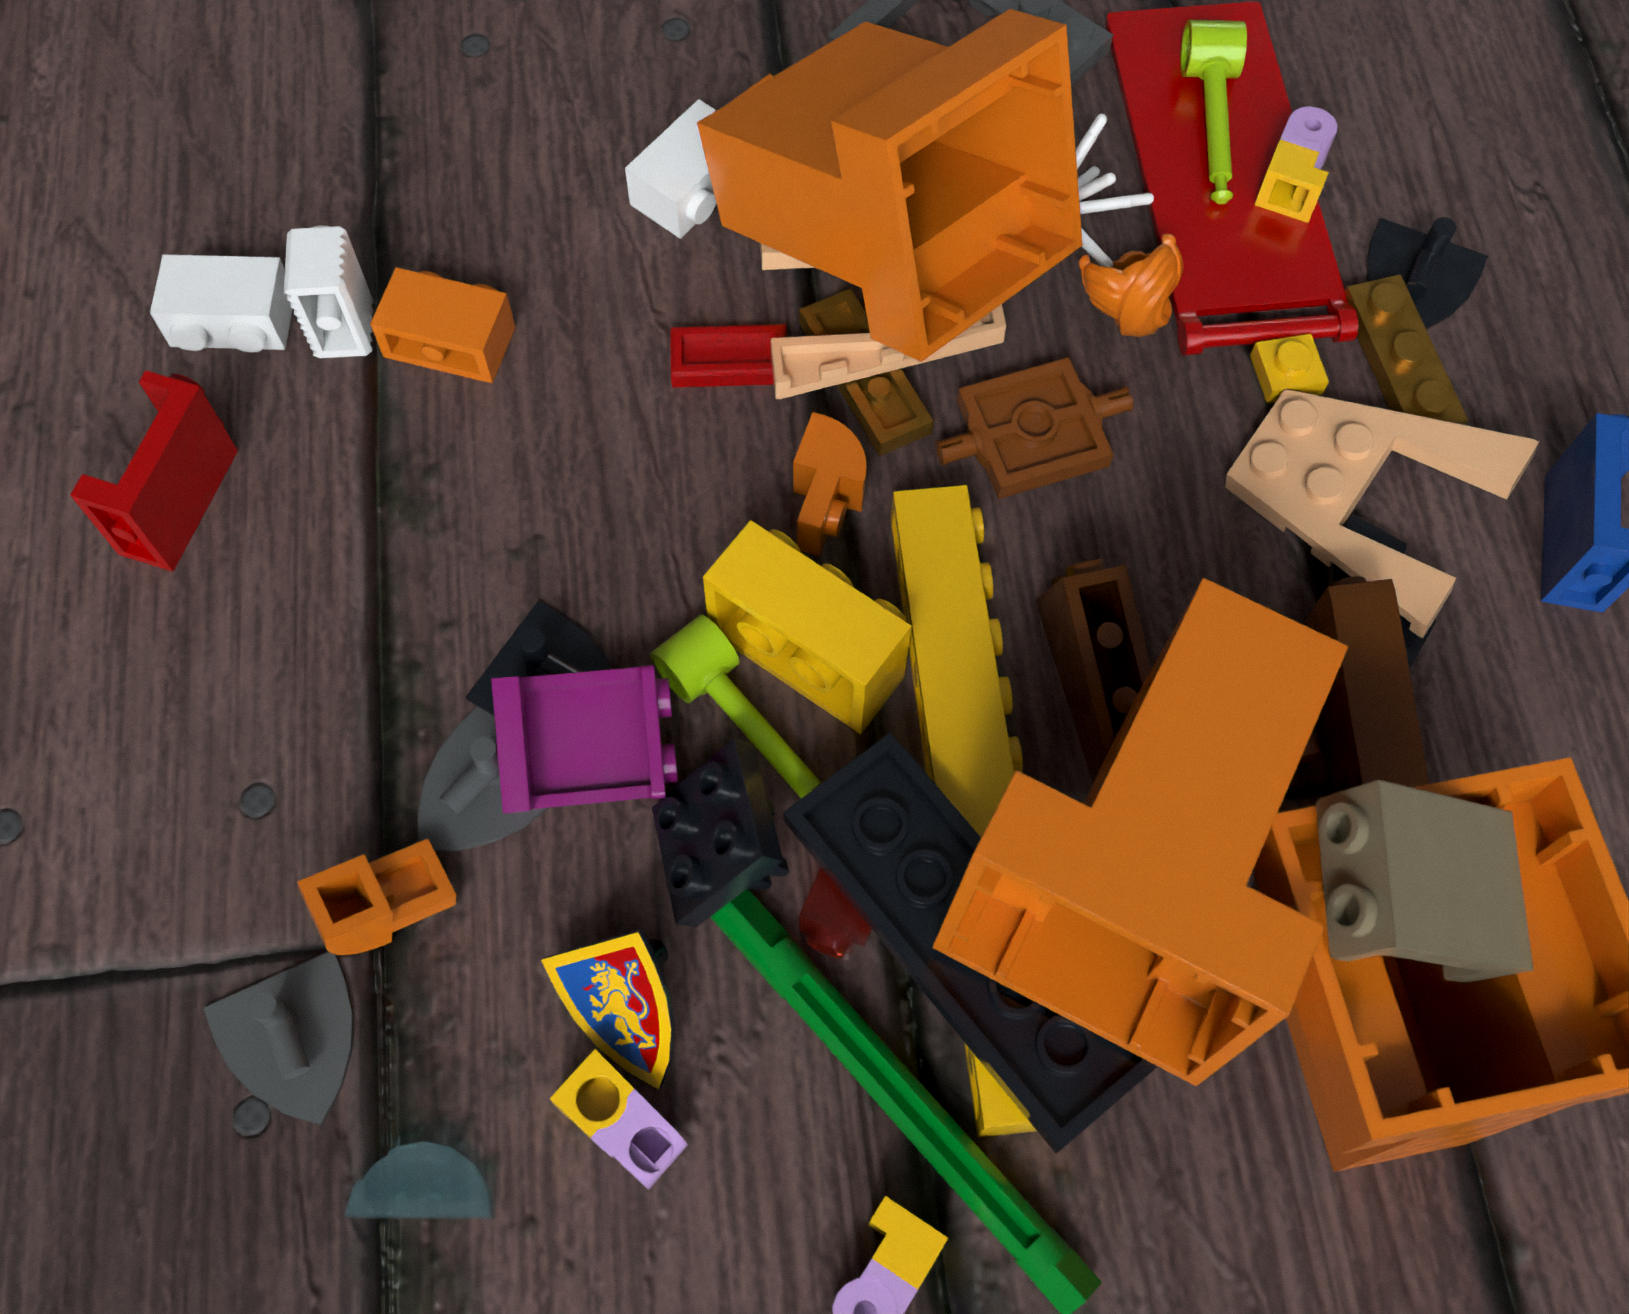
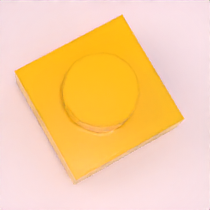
(1289, 365)

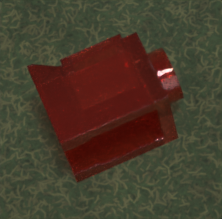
(831, 920)

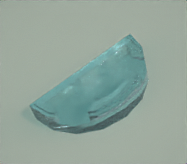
(422, 1183)

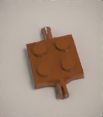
(1034, 427)

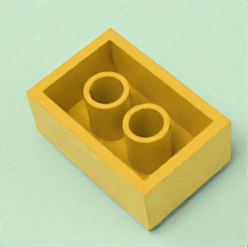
(807, 625)

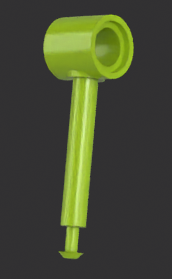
(1213, 53)
(698, 664)

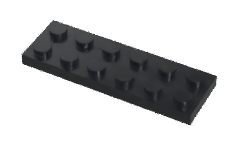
(899, 861)

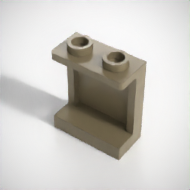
(1423, 881)

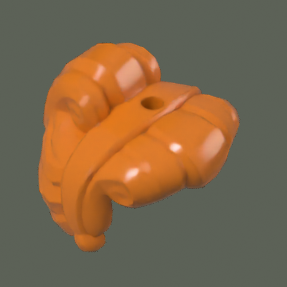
(1135, 287)

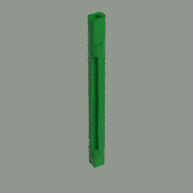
(970, 1173)

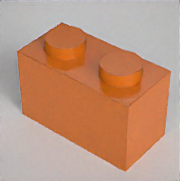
(443, 324)

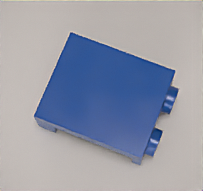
(1582, 530)

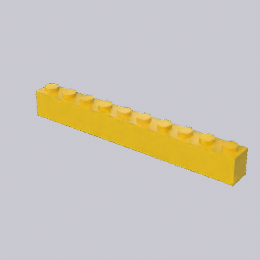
(958, 691)

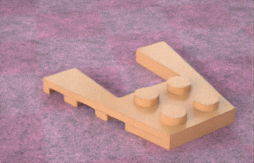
(830, 360)
(1321, 455)

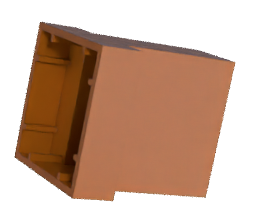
(910, 170)
(1139, 897)
(1435, 1062)

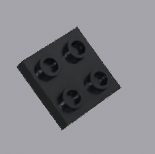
(718, 834)

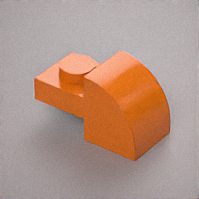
(831, 476)
(365, 902)

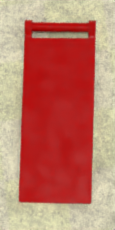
(1232, 251)

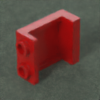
(168, 478)

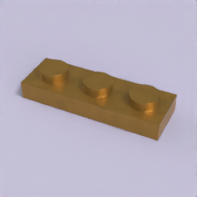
(1402, 351)
(882, 402)

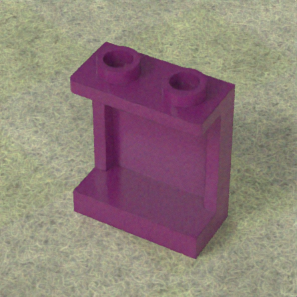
(582, 738)

